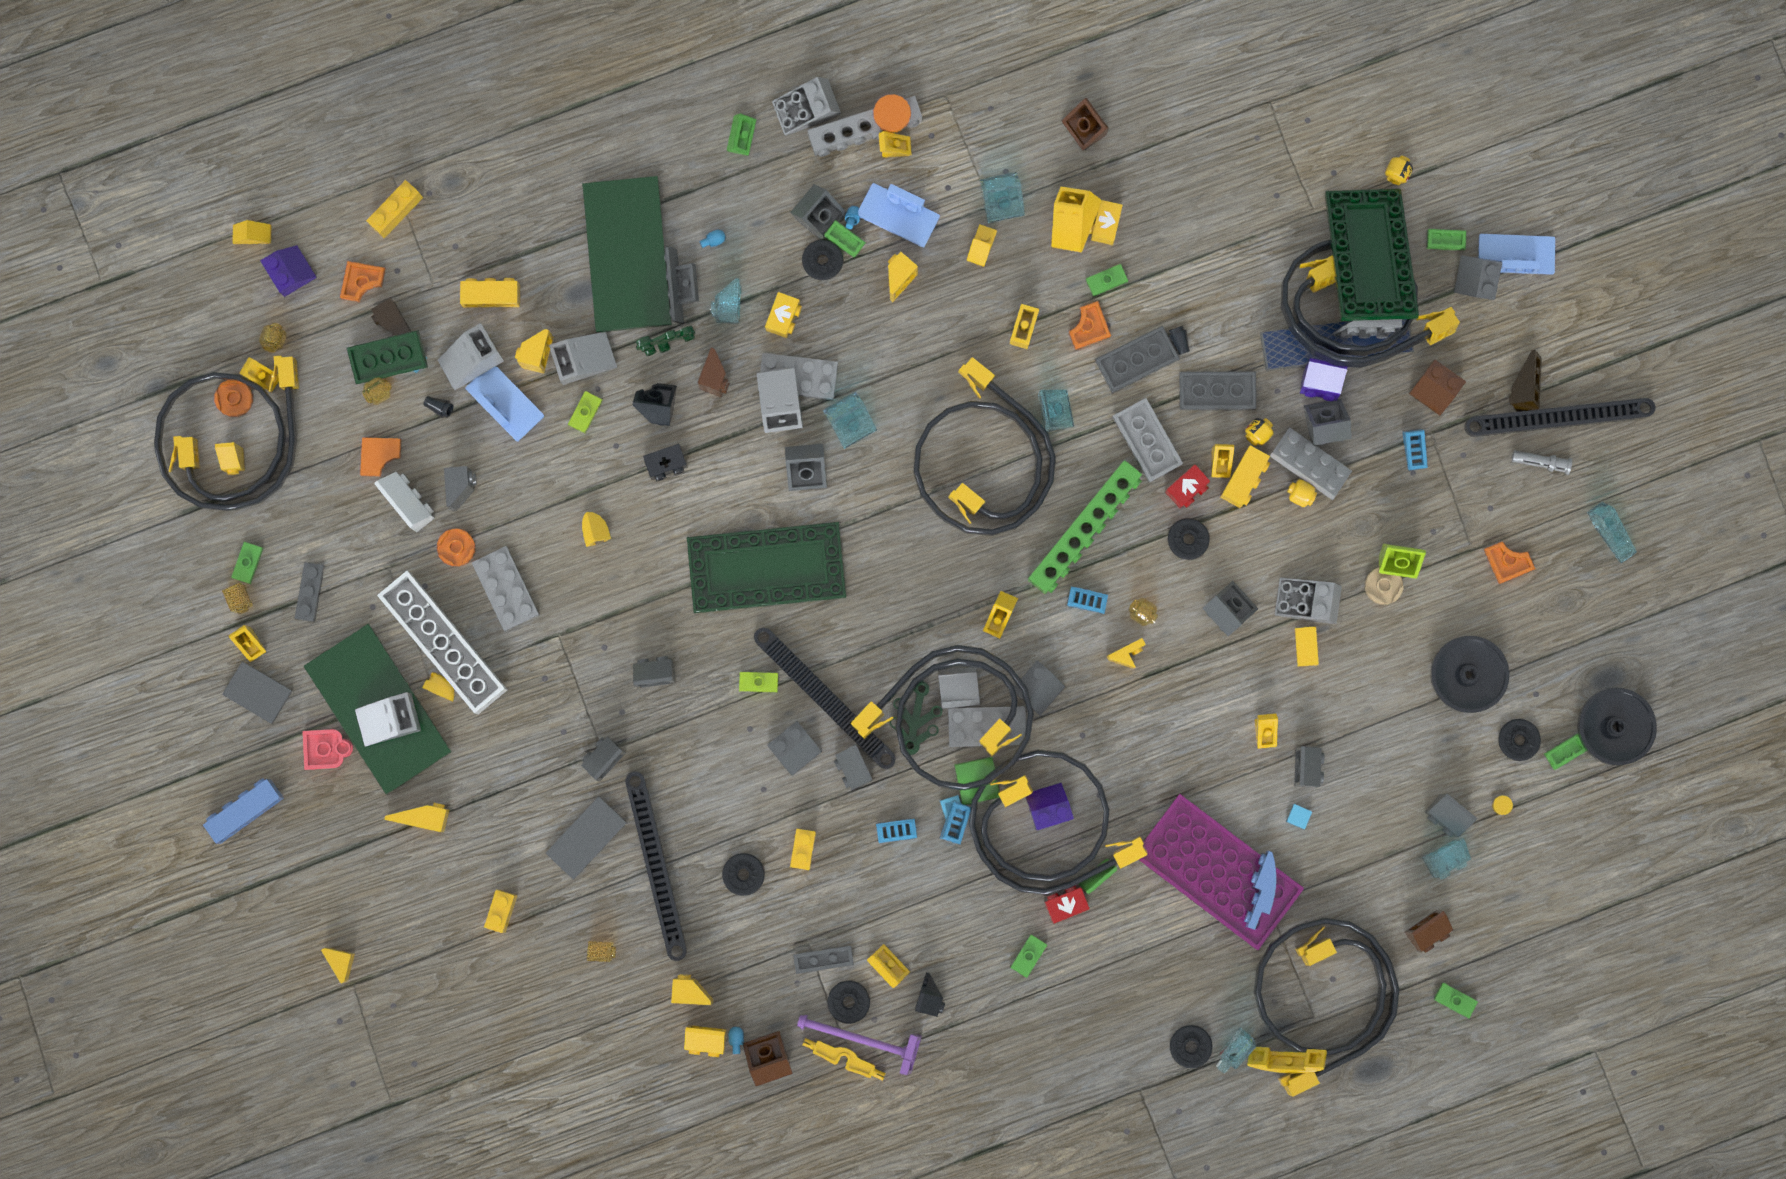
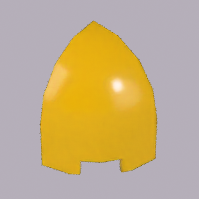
(594, 529)
(439, 685)

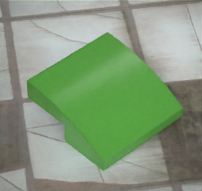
(974, 771)

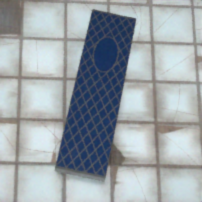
(1284, 351)

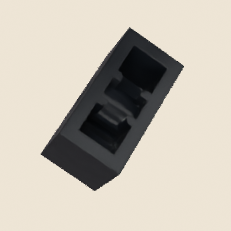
(655, 461)

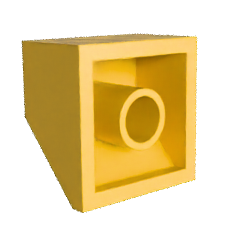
(901, 274)
(535, 352)
(689, 991)
(705, 1039)

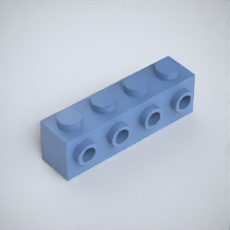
(243, 811)

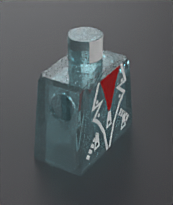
(1242, 1045)

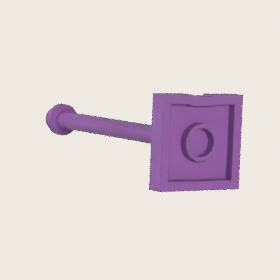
(908, 1053)

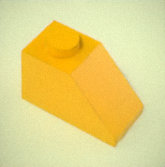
(230, 457)
(1000, 614)

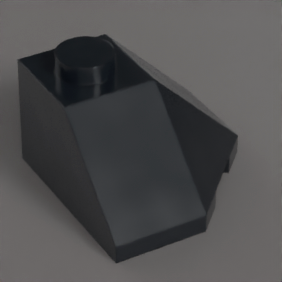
(656, 403)
(929, 998)

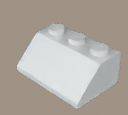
(405, 500)

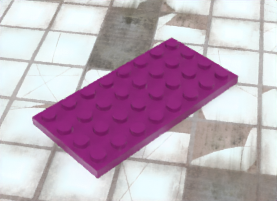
(1214, 869)

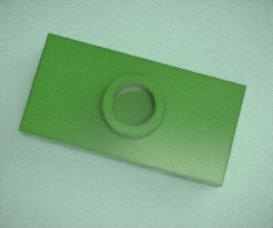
(845, 239)
(1446, 239)
(1106, 280)
(247, 562)
(1565, 752)
(1028, 956)
(1455, 1000)

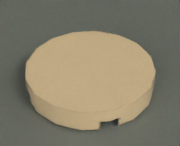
(1383, 587)

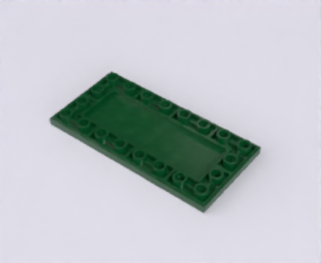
(626, 254)
(1371, 255)
(766, 567)
(360, 674)

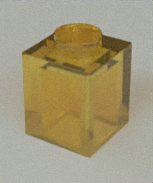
(237, 598)
(601, 951)

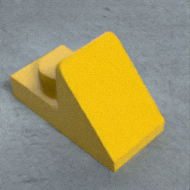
(894, 145)
(981, 245)
(258, 374)
(1122, 656)
(1266, 730)

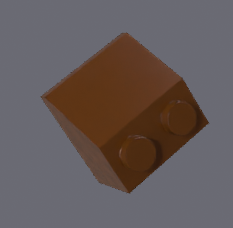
(713, 376)
(1437, 387)
(1429, 930)
(767, 1058)

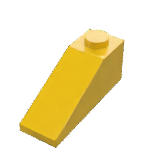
(424, 817)

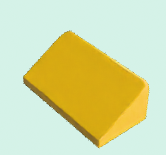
(1306, 646)
(888, 966)

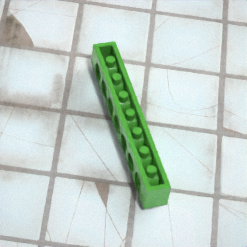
(1124, 472)

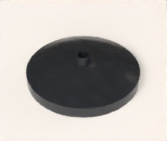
(1487, 669)
(1634, 724)

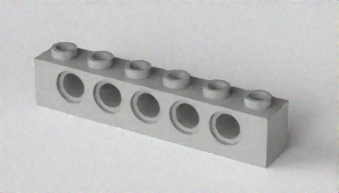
(853, 123)

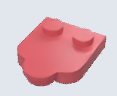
(325, 749)

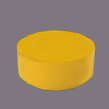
(1502, 805)

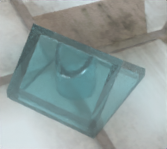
(1055, 409)

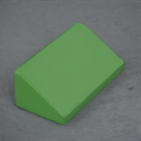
(741, 134)
(1093, 882)

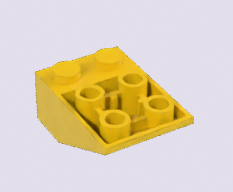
(1073, 218)

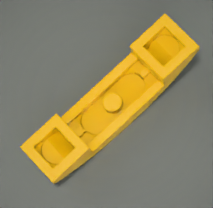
(1287, 1062)

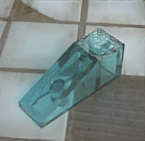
(1612, 531)

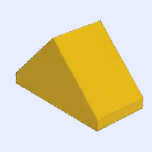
(251, 233)
(1222, 460)
(247, 642)
(340, 962)

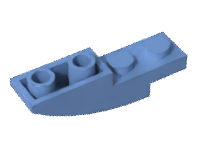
(1265, 882)

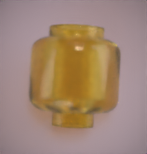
(272, 337)
(376, 391)
(1143, 611)

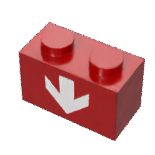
(1187, 487)
(1066, 905)

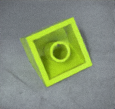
(1400, 560)

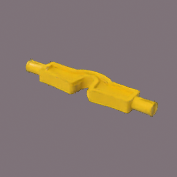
(834, 1054)

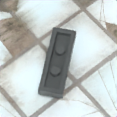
(309, 592)
(823, 959)

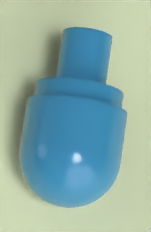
(852, 217)
(713, 238)
(735, 1039)

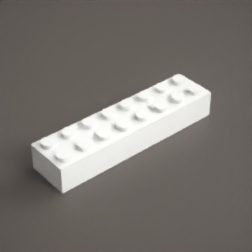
(442, 642)

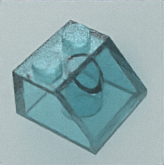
(1002, 197)
(727, 303)
(849, 420)
(1446, 858)

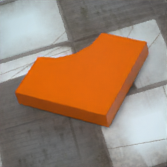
(360, 279)
(1091, 327)
(377, 453)
(1507, 563)

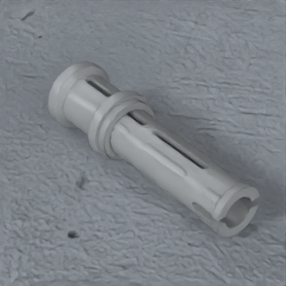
(1551, 463)

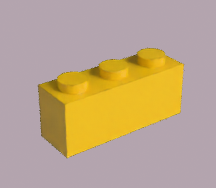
(394, 209)
(489, 293)
(1246, 477)

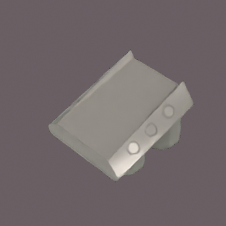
(958, 687)

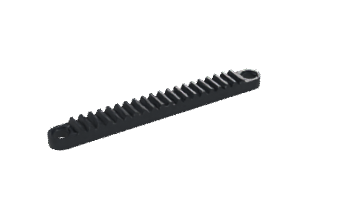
(1559, 417)
(822, 696)
(656, 866)

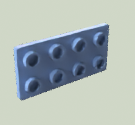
(899, 213)
(1519, 252)
(505, 402)

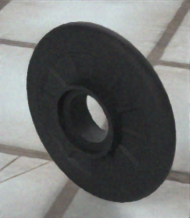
(825, 271)
(1192, 527)
(1530, 734)
(752, 883)
(845, 1014)
(1182, 1037)

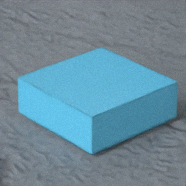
(947, 803)
(1299, 816)

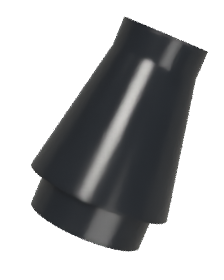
(1180, 339)
(439, 406)

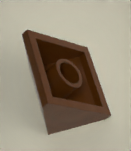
(1085, 124)

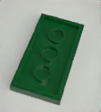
(387, 357)

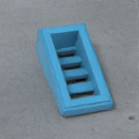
(1422, 448)
(1073, 590)
(911, 822)
(962, 825)

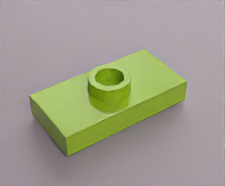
(585, 412)
(758, 682)

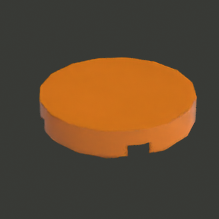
(892, 113)
(233, 398)
(456, 547)

